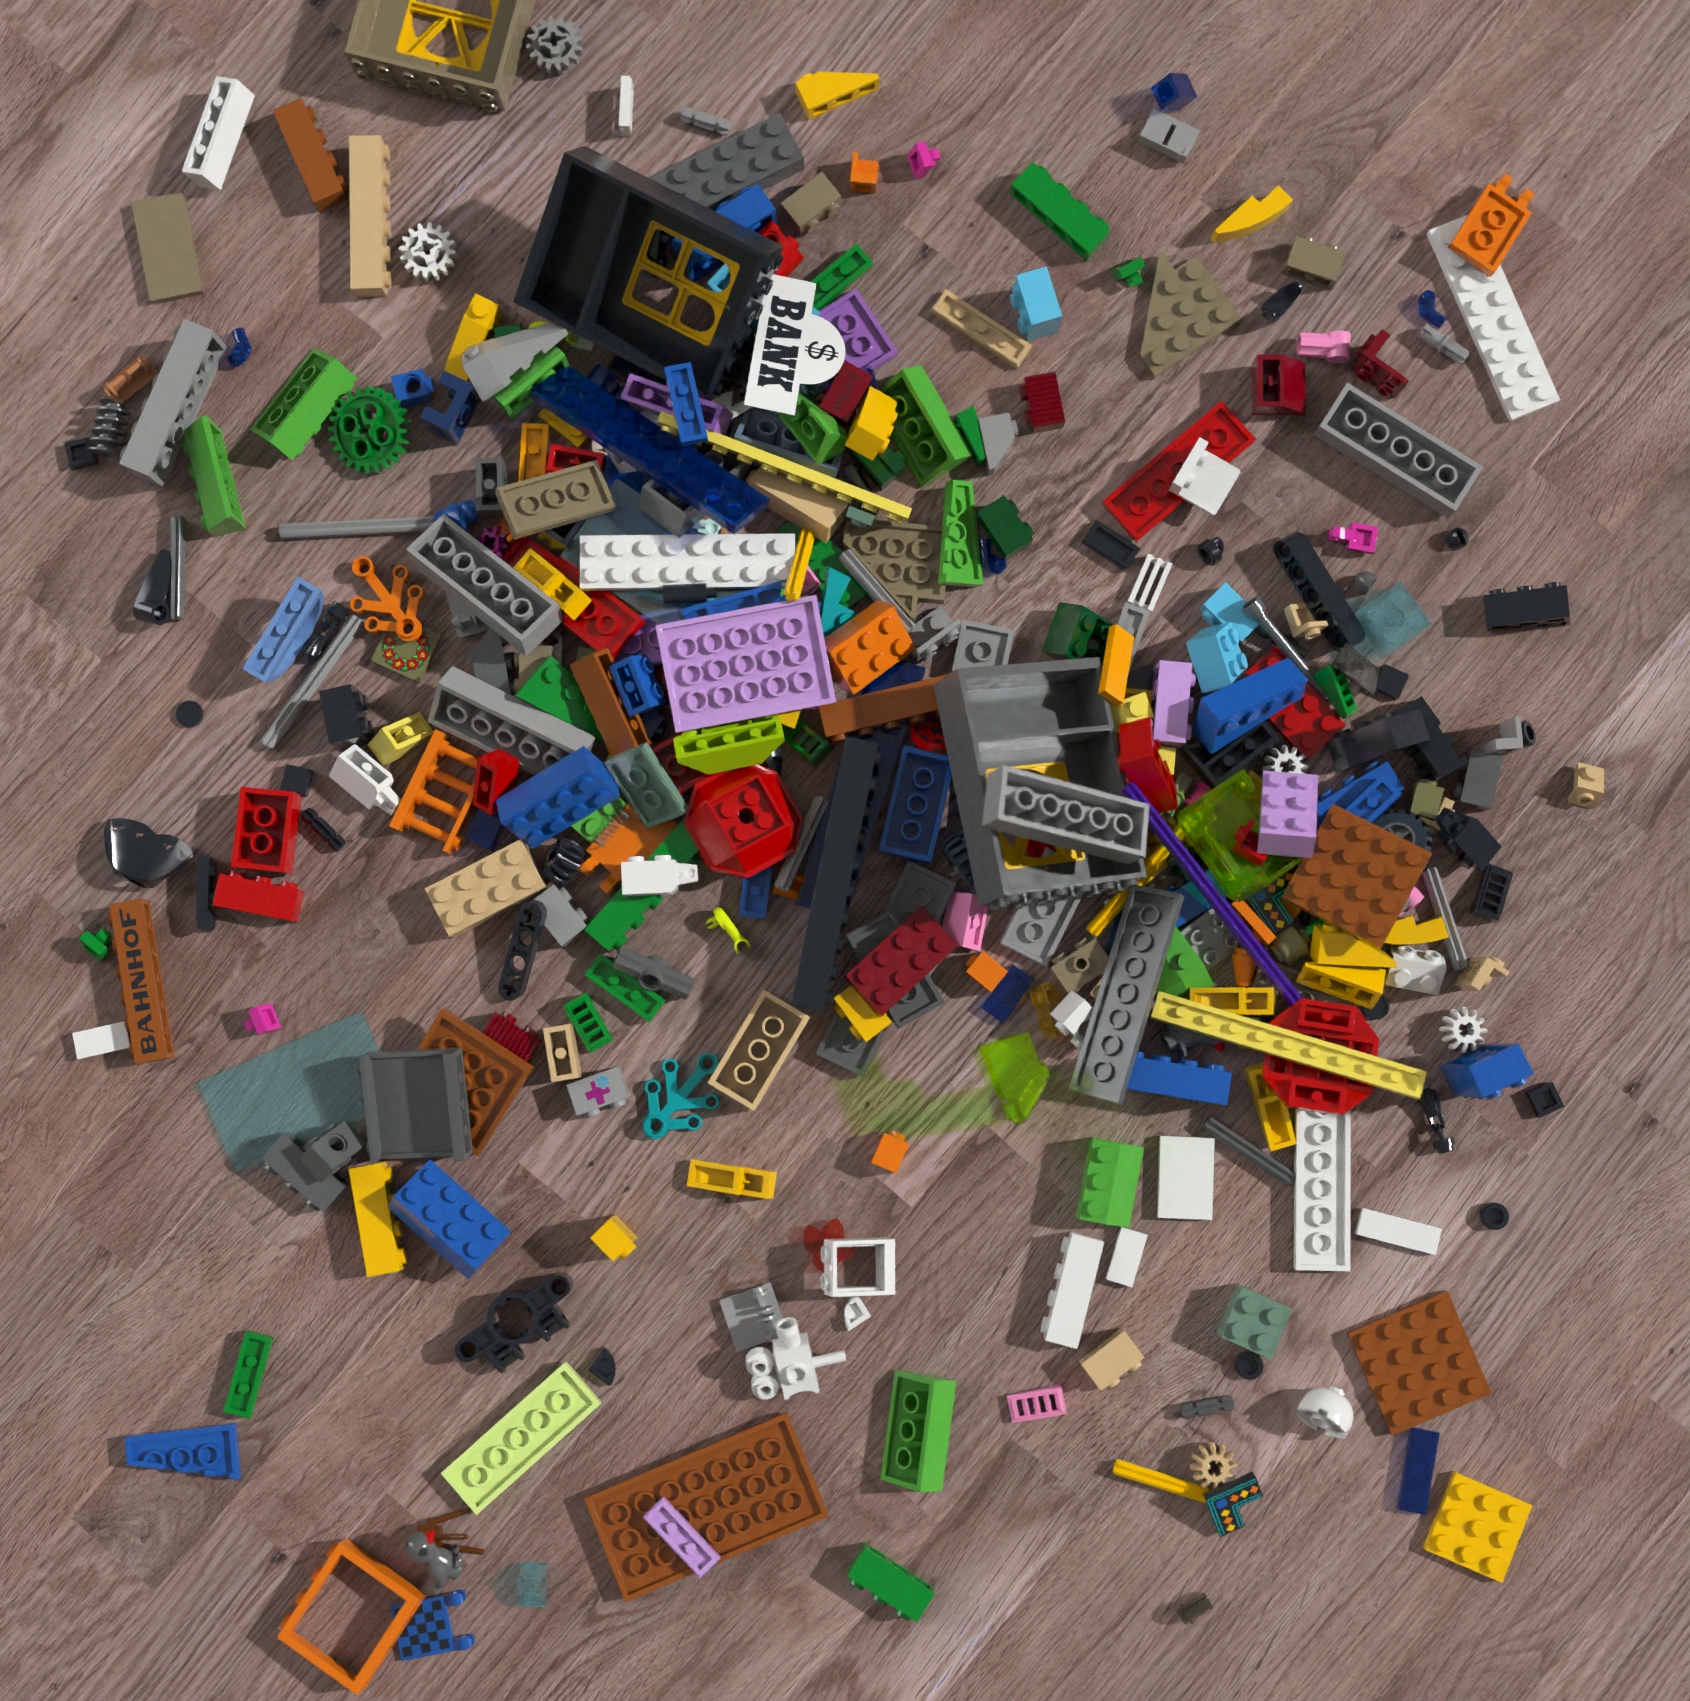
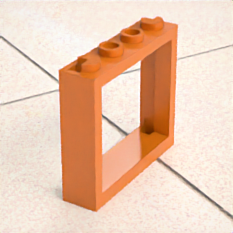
(384, 1575)

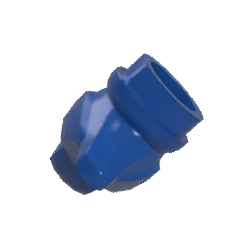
(461, 514)

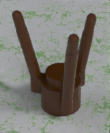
(432, 1524)

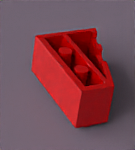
(1145, 766)

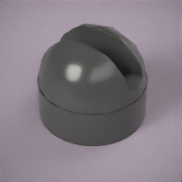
(1365, 581)

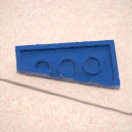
(201, 1450)

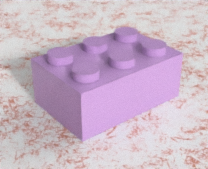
(1172, 702)
(1287, 814)

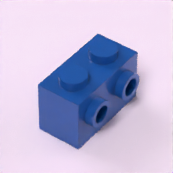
(637, 684)

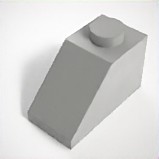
(997, 438)

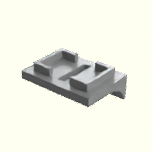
(1157, 129)

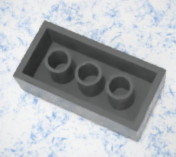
(674, 512)

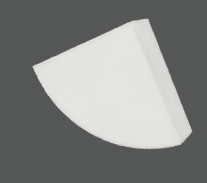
(855, 1312)

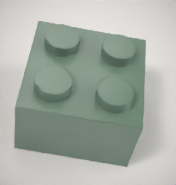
(1254, 1321)

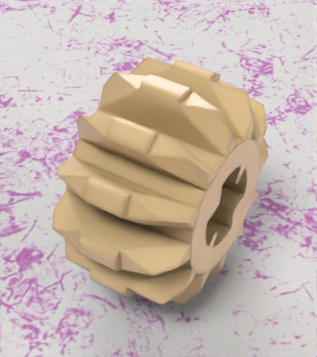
(1203, 1465)

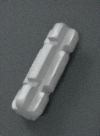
(705, 121)

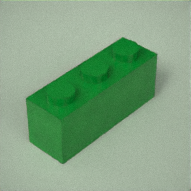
(890, 1583)

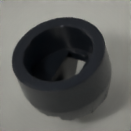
(1453, 540)

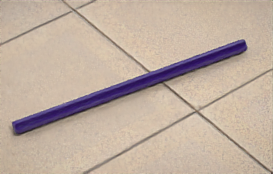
(1215, 898)

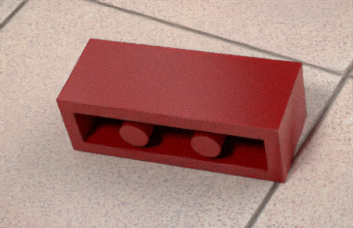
(258, 896)

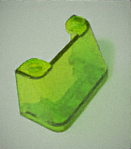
(1211, 828)

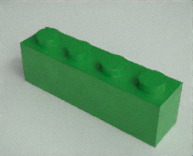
(1060, 211)

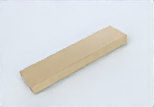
(981, 329)

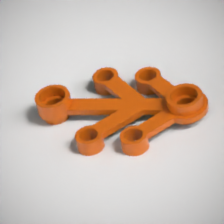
(390, 603)

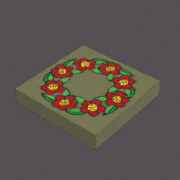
(407, 658)

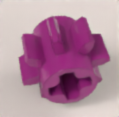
(488, 539)

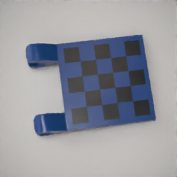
(430, 1628)

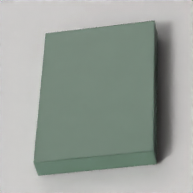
(646, 785)

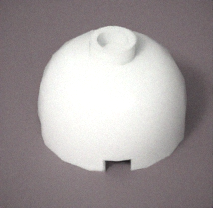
(1327, 1410)

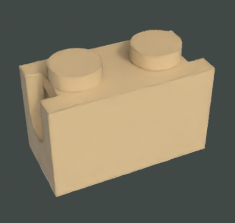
(562, 1052)
(1112, 1360)

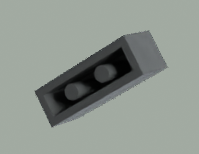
(284, 1160)

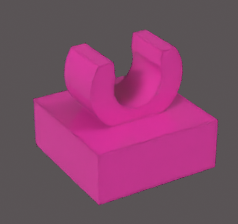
(922, 159)
(262, 1019)

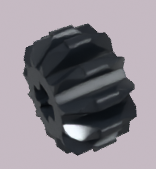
(563, 861)

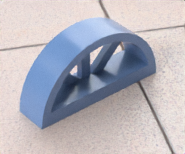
(286, 632)

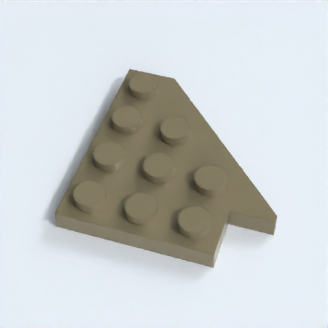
(1182, 314)
(900, 559)

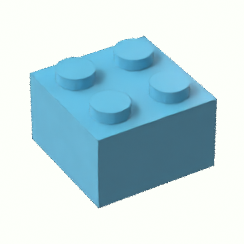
(1036, 304)
(1217, 656)

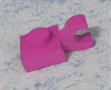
(1359, 537)

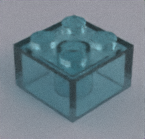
(1392, 620)

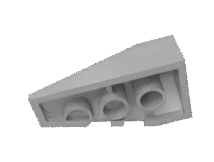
(497, 359)

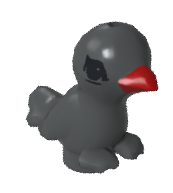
(1181, 1039)
(438, 1561)

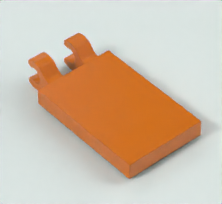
(1491, 226)
(629, 841)

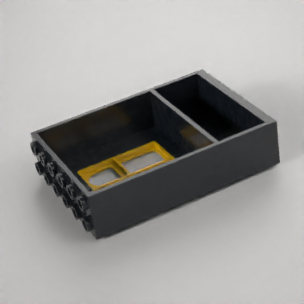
(598, 243)

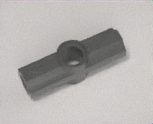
(653, 973)

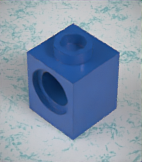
(403, 382)

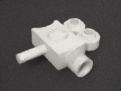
(792, 1363)

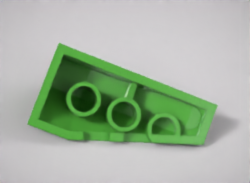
(815, 430)

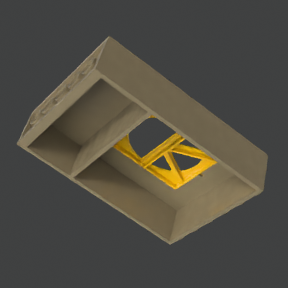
(387, 50)

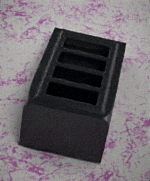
(1495, 914)

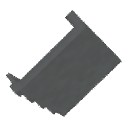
(415, 1104)

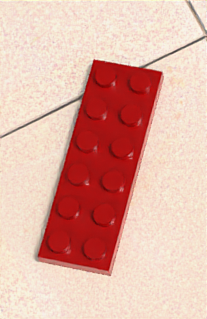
(1146, 495)
(604, 621)

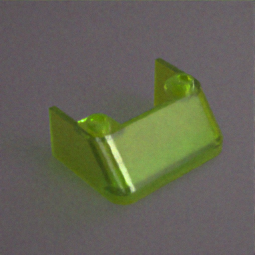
(1015, 1075)

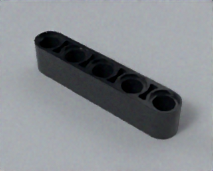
(1318, 590)

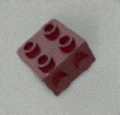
(1373, 370)

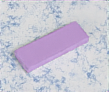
(681, 1537)

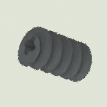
(108, 428)

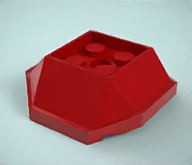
(727, 842)
(1309, 1087)

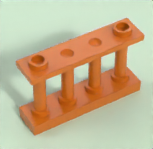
(417, 794)

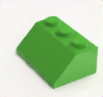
(516, 395)
(1109, 1182)

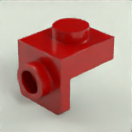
(1247, 844)

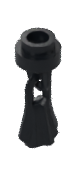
(313, 648)
(1431, 1104)

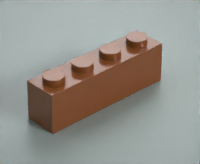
(310, 154)
(606, 704)

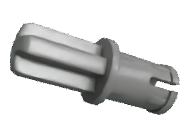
(1443, 344)
(1182, 784)

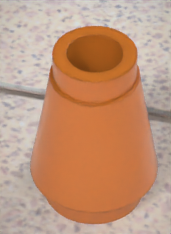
(1243, 967)

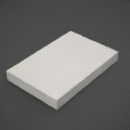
(1185, 1177)

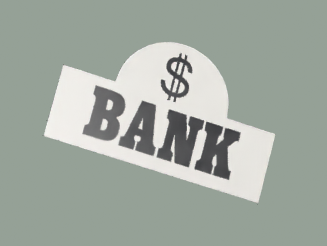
(791, 347)

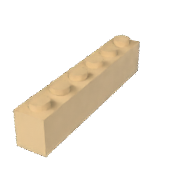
(368, 216)

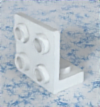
(1204, 479)

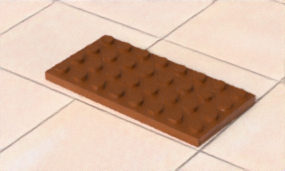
(728, 1491)

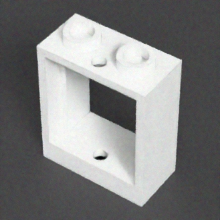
(884, 1267)

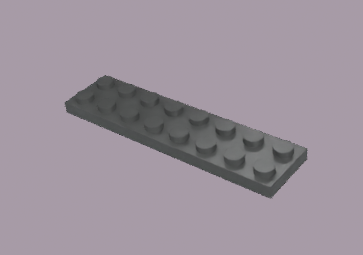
(914, 889)
(1126, 994)

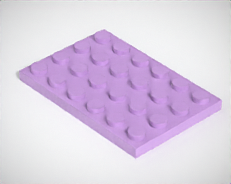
(745, 663)

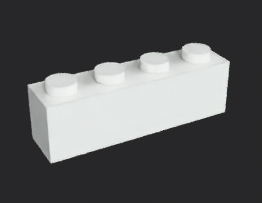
(218, 133)
(1073, 1289)

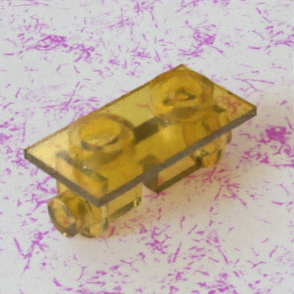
(1043, 998)

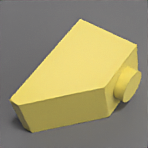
(1132, 709)
(400, 738)

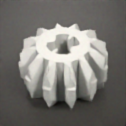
(1279, 758)
(1472, 1027)

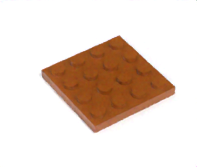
(1357, 876)
(490, 1070)
(1418, 1362)

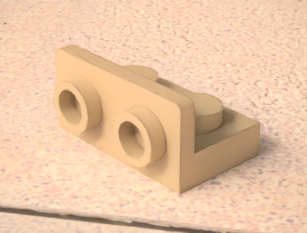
(1480, 973)

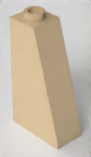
(801, 503)

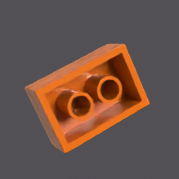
(867, 646)

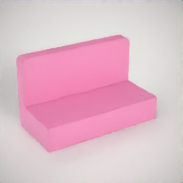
(965, 920)

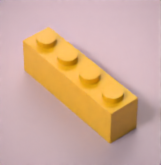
(376, 1221)

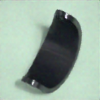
(1280, 302)

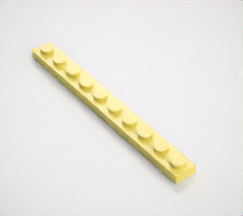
(796, 472)
(1289, 1045)

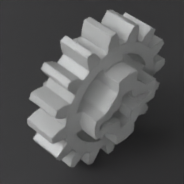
(567, 46)

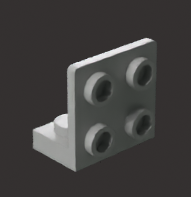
(932, 633)

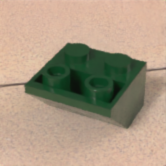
(1076, 633)

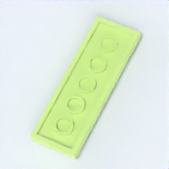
(521, 1438)

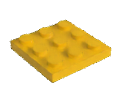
(1477, 1526)

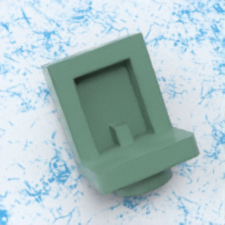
(860, 516)

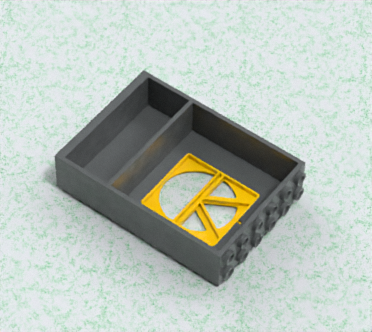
(1043, 722)

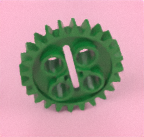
(369, 430)

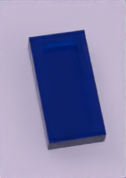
(1007, 994)

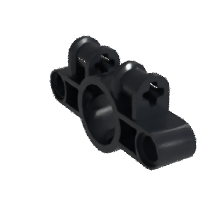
(495, 1343)

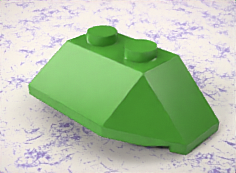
(1182, 969)

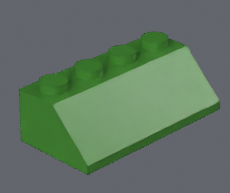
(303, 403)
(924, 427)
(213, 477)
(918, 1431)

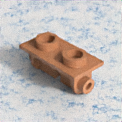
(130, 379)

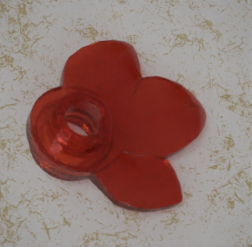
(814, 1240)

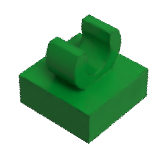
(1129, 271)
(96, 945)

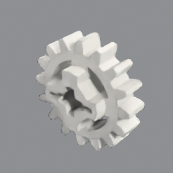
(439, 249)

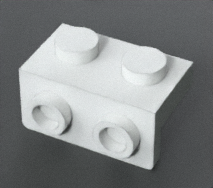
(1416, 970)

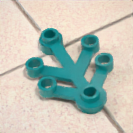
(677, 1099)

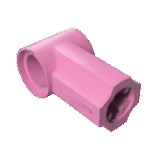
(1332, 346)

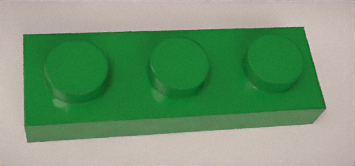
(840, 276)
(625, 988)
(248, 1374)

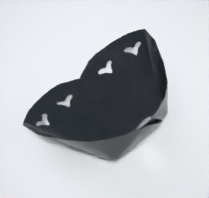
(142, 858)

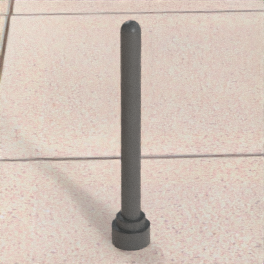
(1255, 609)

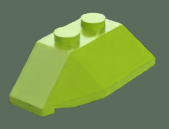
(729, 744)

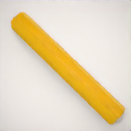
(799, 565)
(1159, 1480)

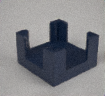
(463, 405)

